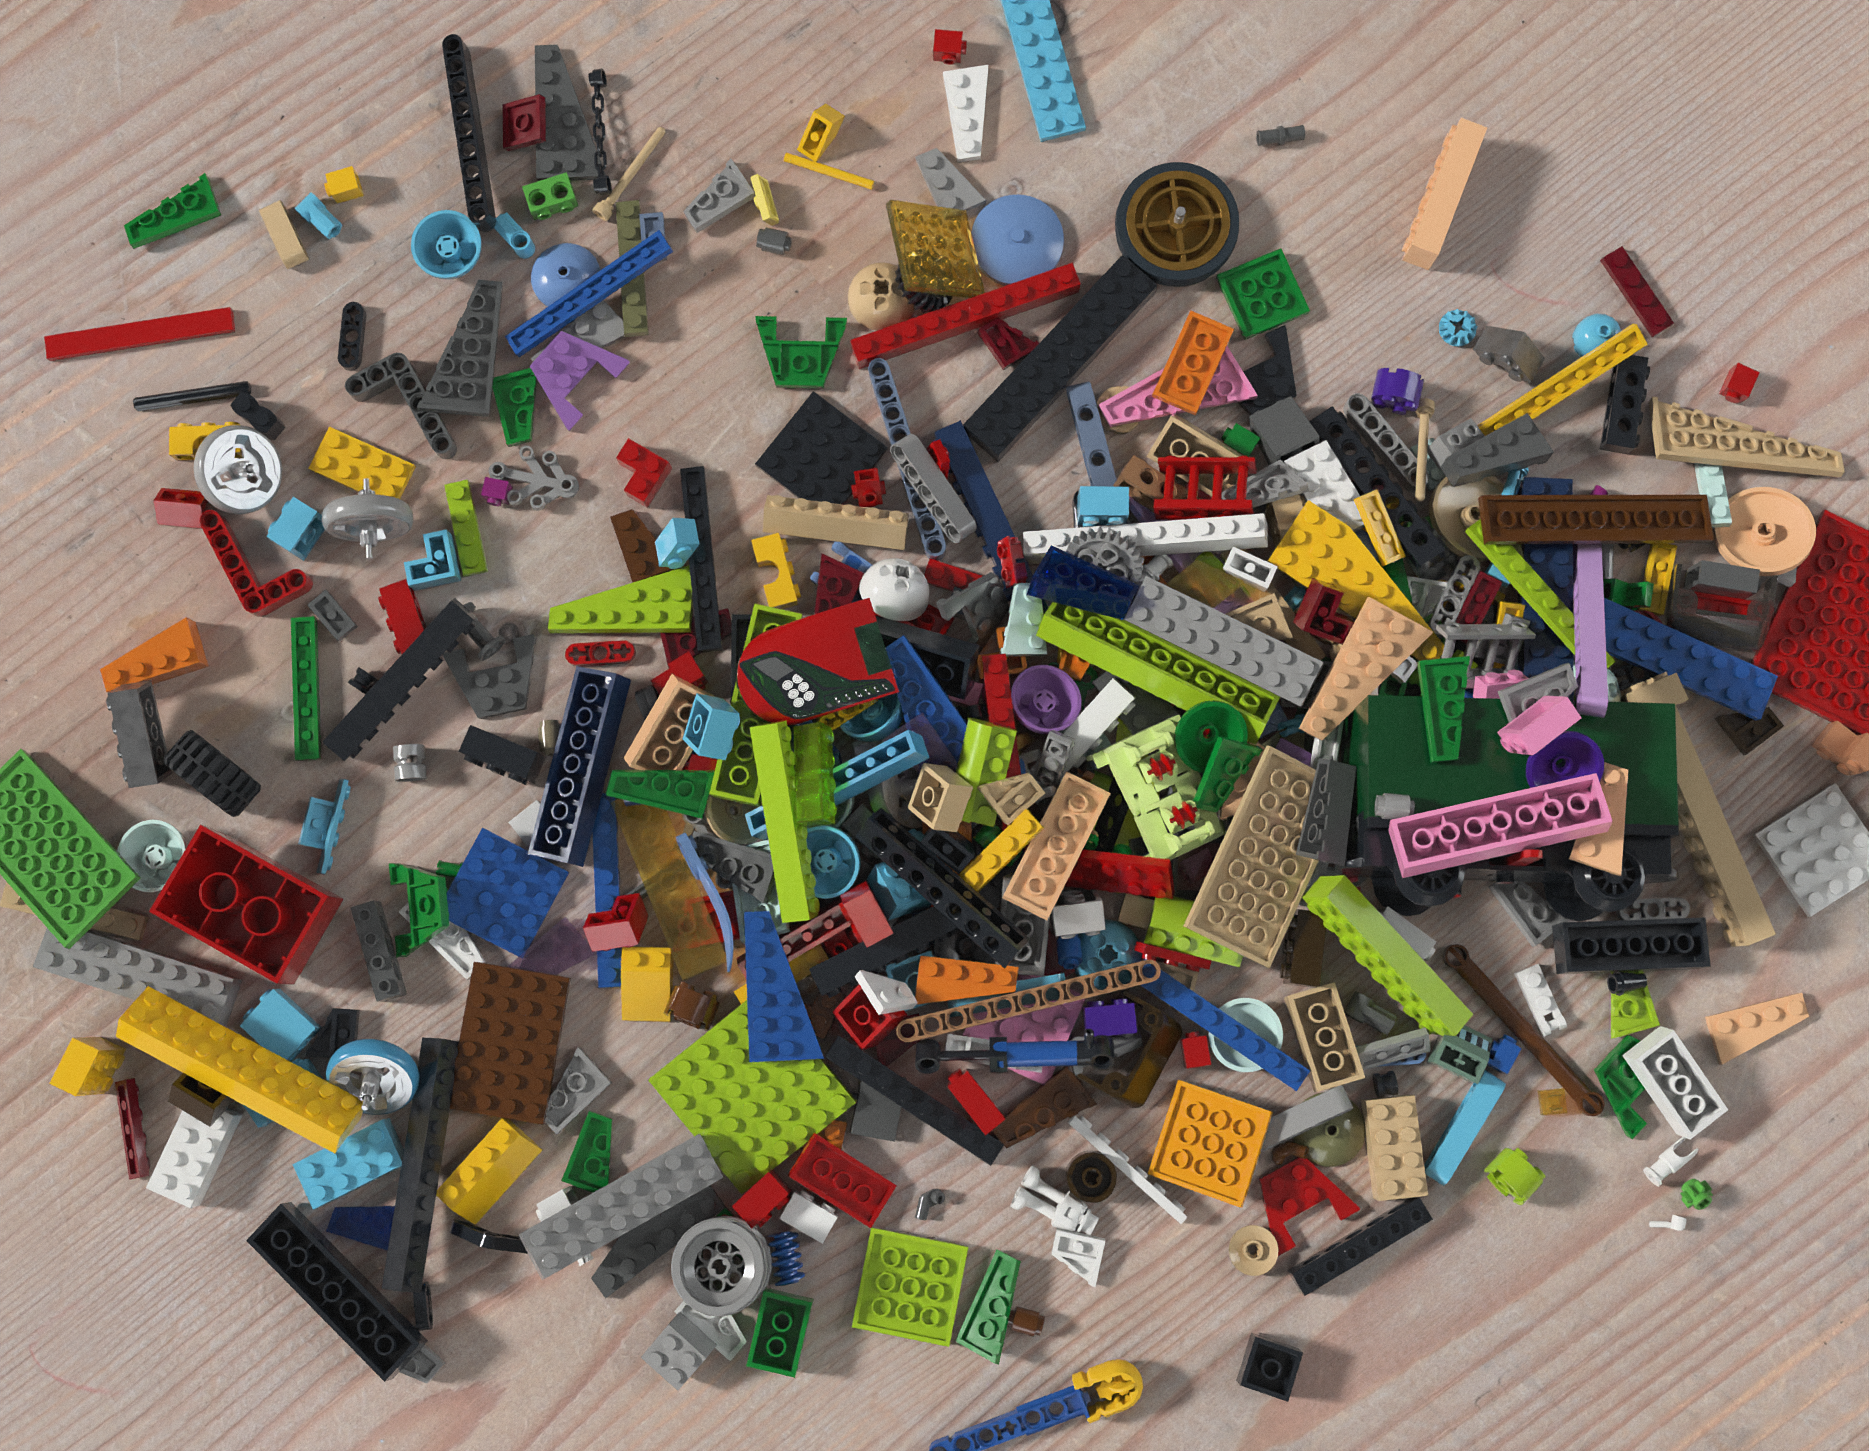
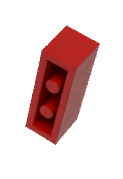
(403, 613)

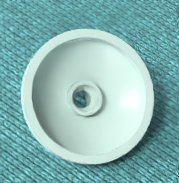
(1256, 1017)

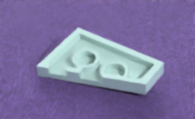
(1023, 624)

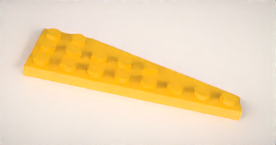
(1331, 552)

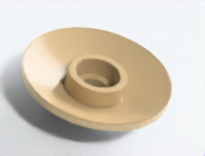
(1262, 1259)

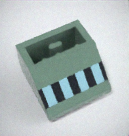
(1462, 1054)

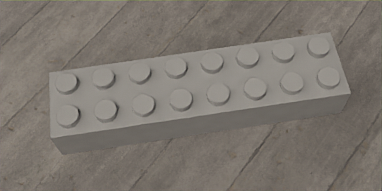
(1224, 641)
(131, 969)
(620, 1206)

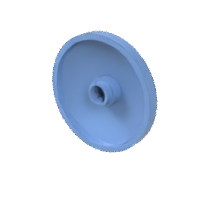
(1017, 239)

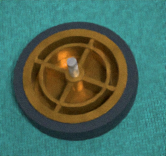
(1177, 223)

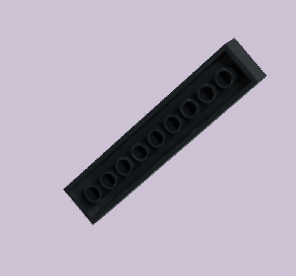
(1060, 358)

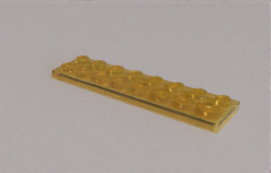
(671, 888)

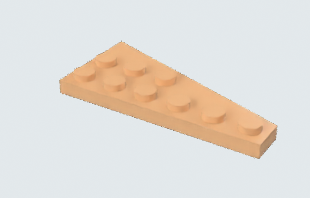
(1369, 654)

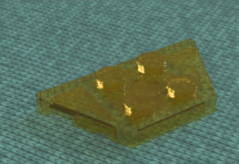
(1205, 583)

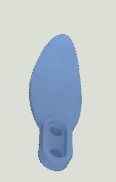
(698, 868)

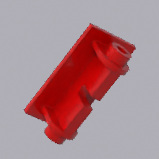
(1009, 551)

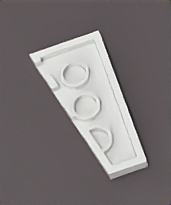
(966, 106)

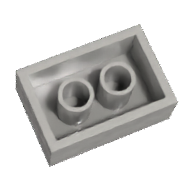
(1077, 913)

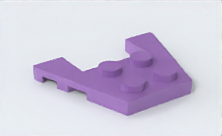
(565, 365)

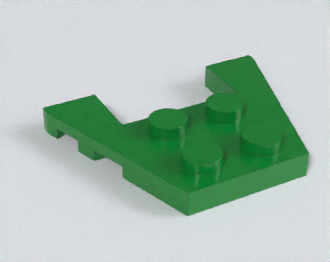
(800, 362)
(426, 906)
(1622, 1086)

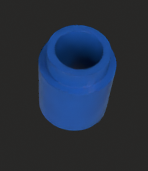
(1069, 952)

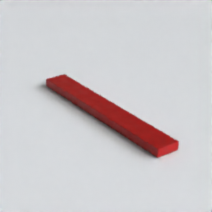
(139, 334)

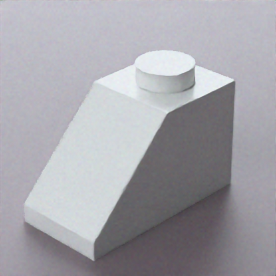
(1250, 569)

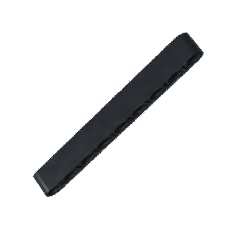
(474, 140)

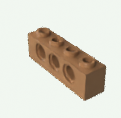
(1145, 493)

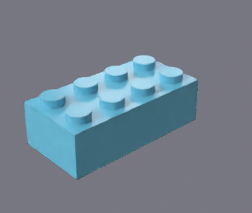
(356, 1163)

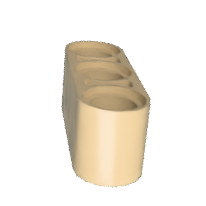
(284, 234)

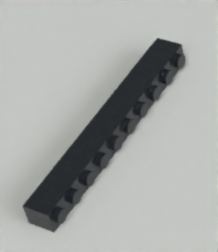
(421, 1166)

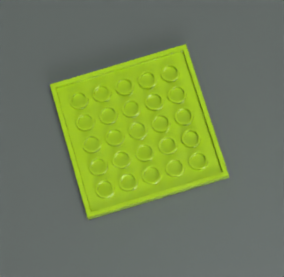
(745, 1109)

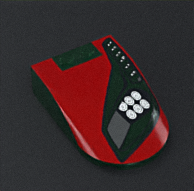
(816, 666)

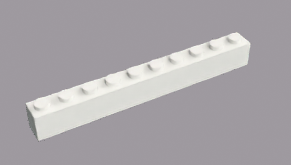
(1163, 536)

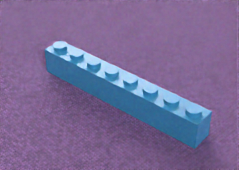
(862, 772)

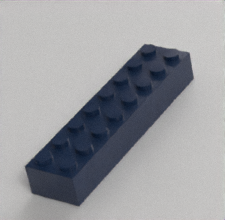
(579, 766)

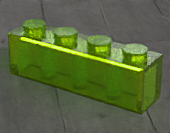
(814, 775)

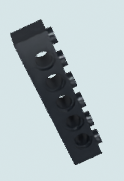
(1359, 1245)

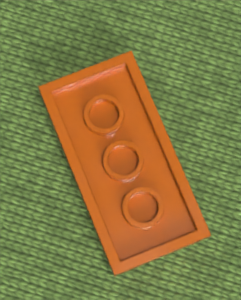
(1192, 362)

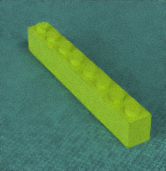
(786, 838)

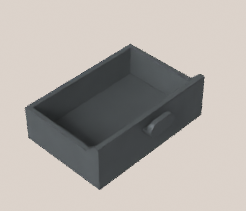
(874, 1114)

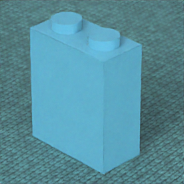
(280, 1024)

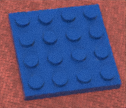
(503, 892)

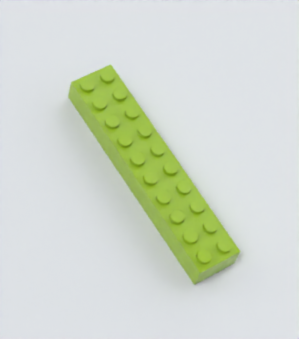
(1154, 664)

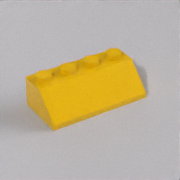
(488, 1171)

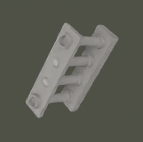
(1494, 632)

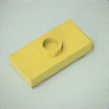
(764, 200)

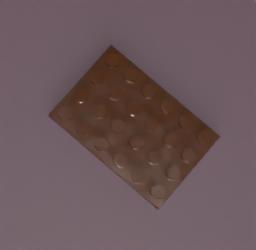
(509, 1042)

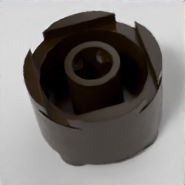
(1077, 1172)

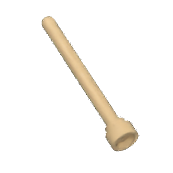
(604, 208)
(1424, 412)

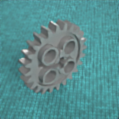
(1108, 552)

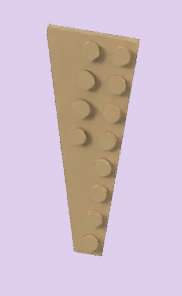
(1725, 442)

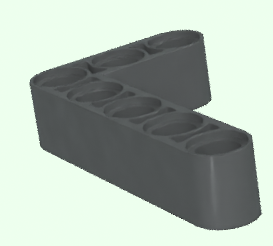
(402, 379)

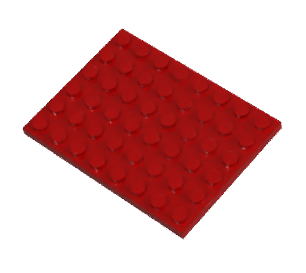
(1822, 628)

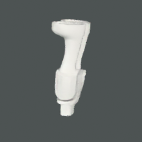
(1070, 1211)

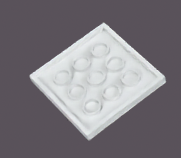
(1818, 849)

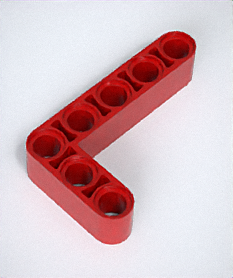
(244, 570)

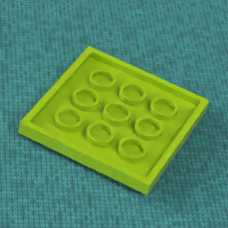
(910, 1286)

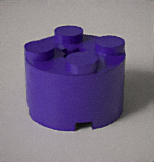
(1397, 390)

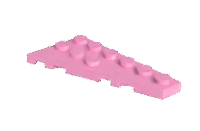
(1137, 404)

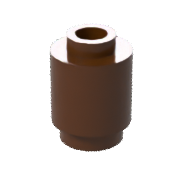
(1026, 1321)

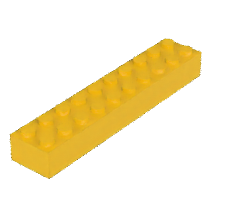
(240, 1069)

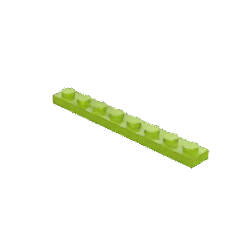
(1530, 587)

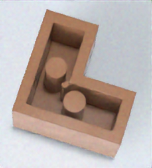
(1843, 748)

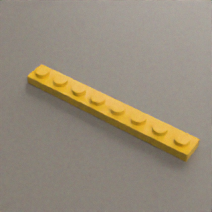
(1569, 379)

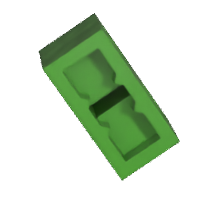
(549, 190)

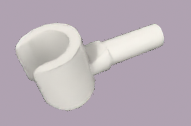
(1677, 1223)

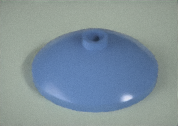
(546, 276)

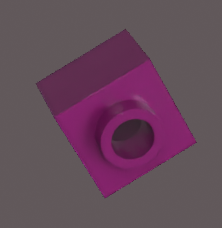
(496, 491)

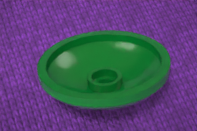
(1213, 715)

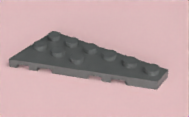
(568, 138)
(468, 363)
(652, 1239)

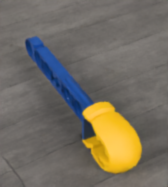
(1125, 1388)

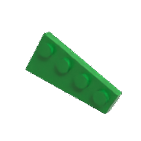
(1443, 695)

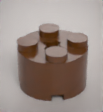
(692, 1007)

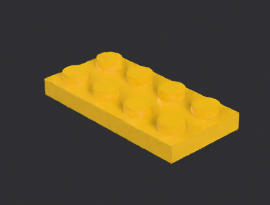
(352, 460)

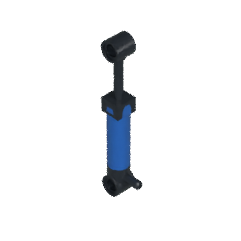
(1092, 1051)

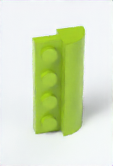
(981, 761)
(1167, 932)

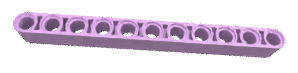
(1589, 630)

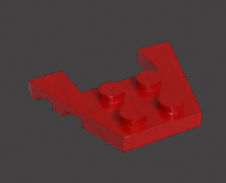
(1295, 1189)

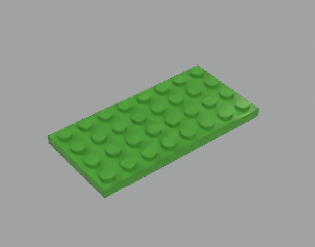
(56, 853)

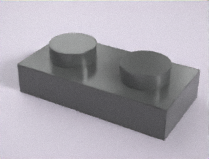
(332, 615)

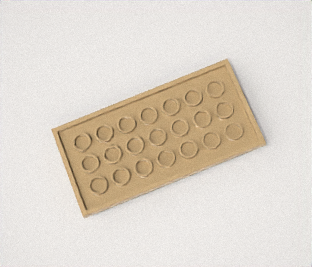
(1256, 871)

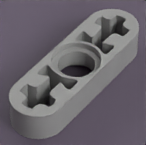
(1669, 902)

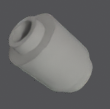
(1393, 806)

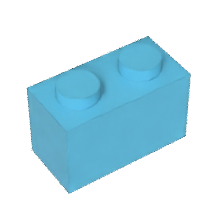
(677, 543)

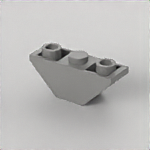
(1054, 758)

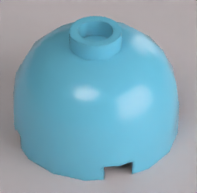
(1593, 332)

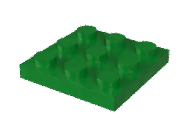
(1262, 294)

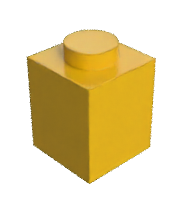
(343, 185)

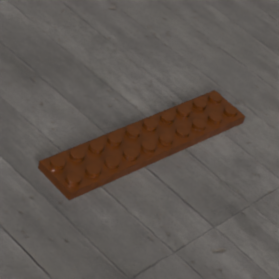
(1595, 519)

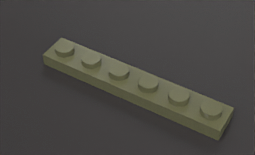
(633, 293)

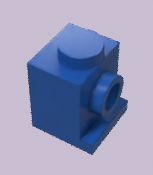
(1503, 1054)

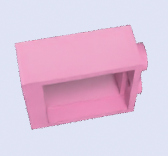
(1538, 725)

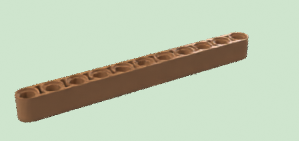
(1041, 1002)

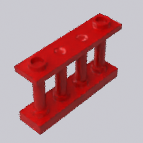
(1194, 508)

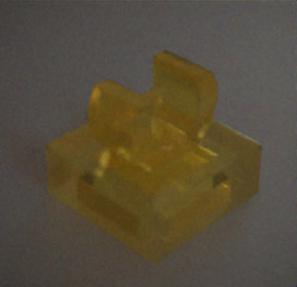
(1552, 1101)

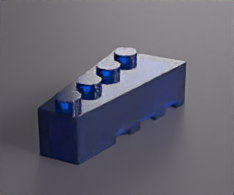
(1081, 585)

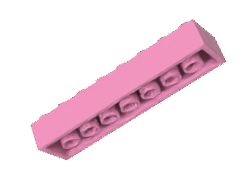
(1500, 825)

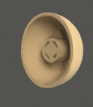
(884, 307)

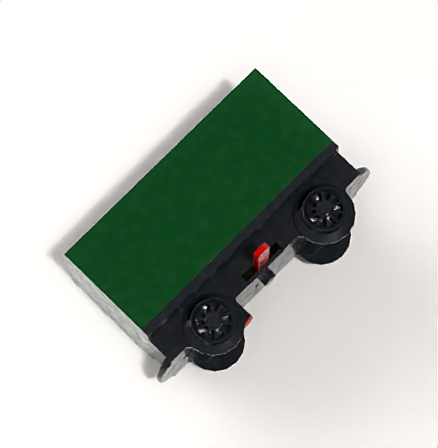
(1391, 756)

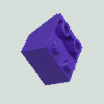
(1110, 1018)

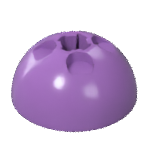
(1054, 694)

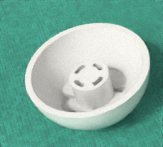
(895, 589)

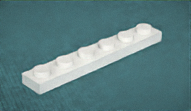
(1136, 1174)

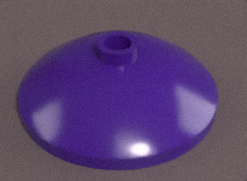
(1579, 755)

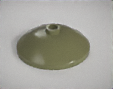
(1337, 1148)

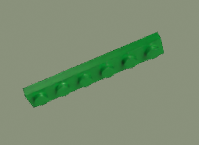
(305, 688)

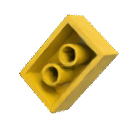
(88, 1066)

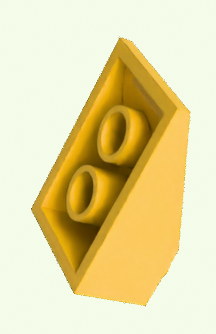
(646, 983)

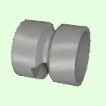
(409, 771)

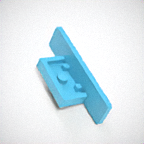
(321, 824)

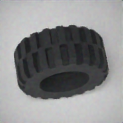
(212, 773)

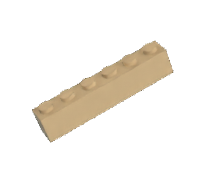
(835, 522)

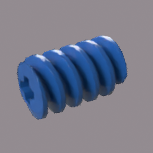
(786, 1258)

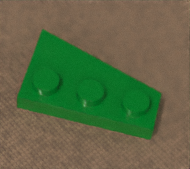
(591, 1154)

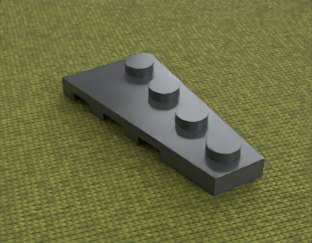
(739, 864)

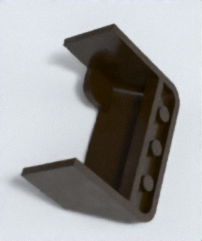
(1138, 1085)

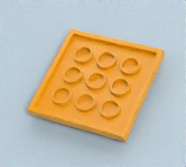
(1210, 1143)

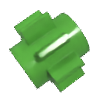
(1696, 1194)

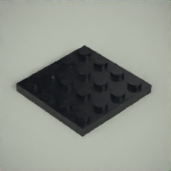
(820, 452)

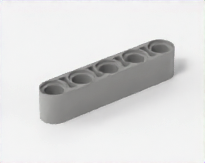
(1383, 431)
(933, 488)
(1306, 1116)

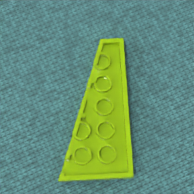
(644, 606)

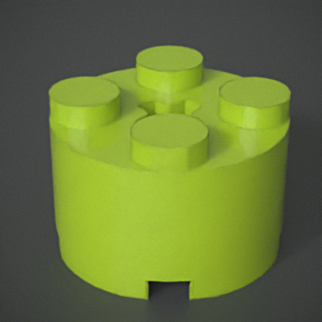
(1514, 1175)

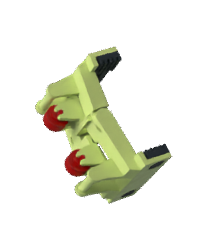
(1161, 768)

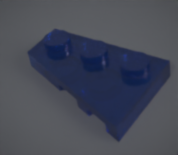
(363, 1224)

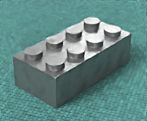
(138, 733)

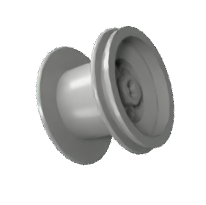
(753, 1271)

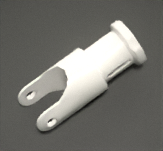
(1667, 1163)

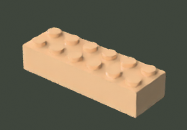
(1443, 193)

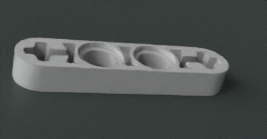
(1453, 596)

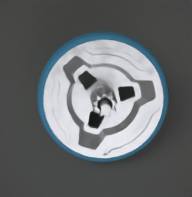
(370, 1058)

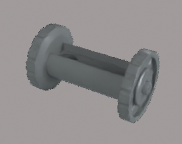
(481, 636)

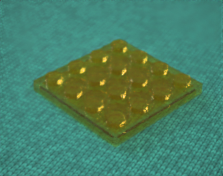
(935, 249)

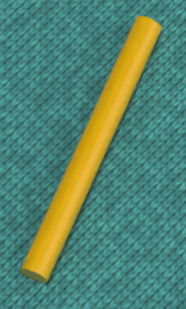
(829, 171)

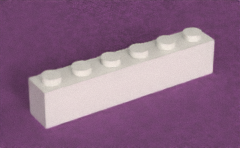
(1093, 722)

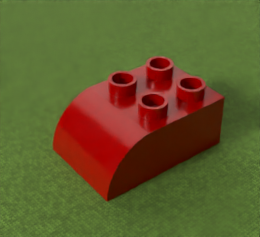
(246, 905)

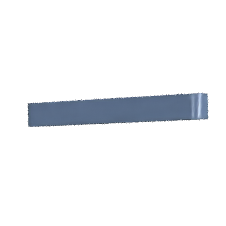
(892, 428)

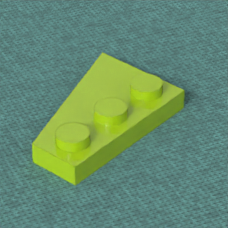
(1632, 1012)

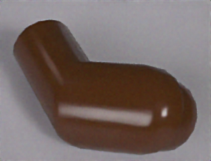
(1286, 1149)

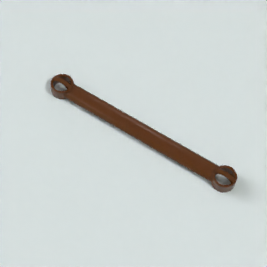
(1523, 1030)

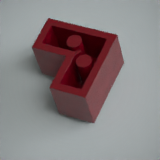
(1319, 615)

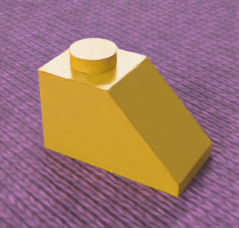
(820, 131)

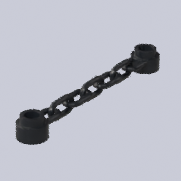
(602, 184)

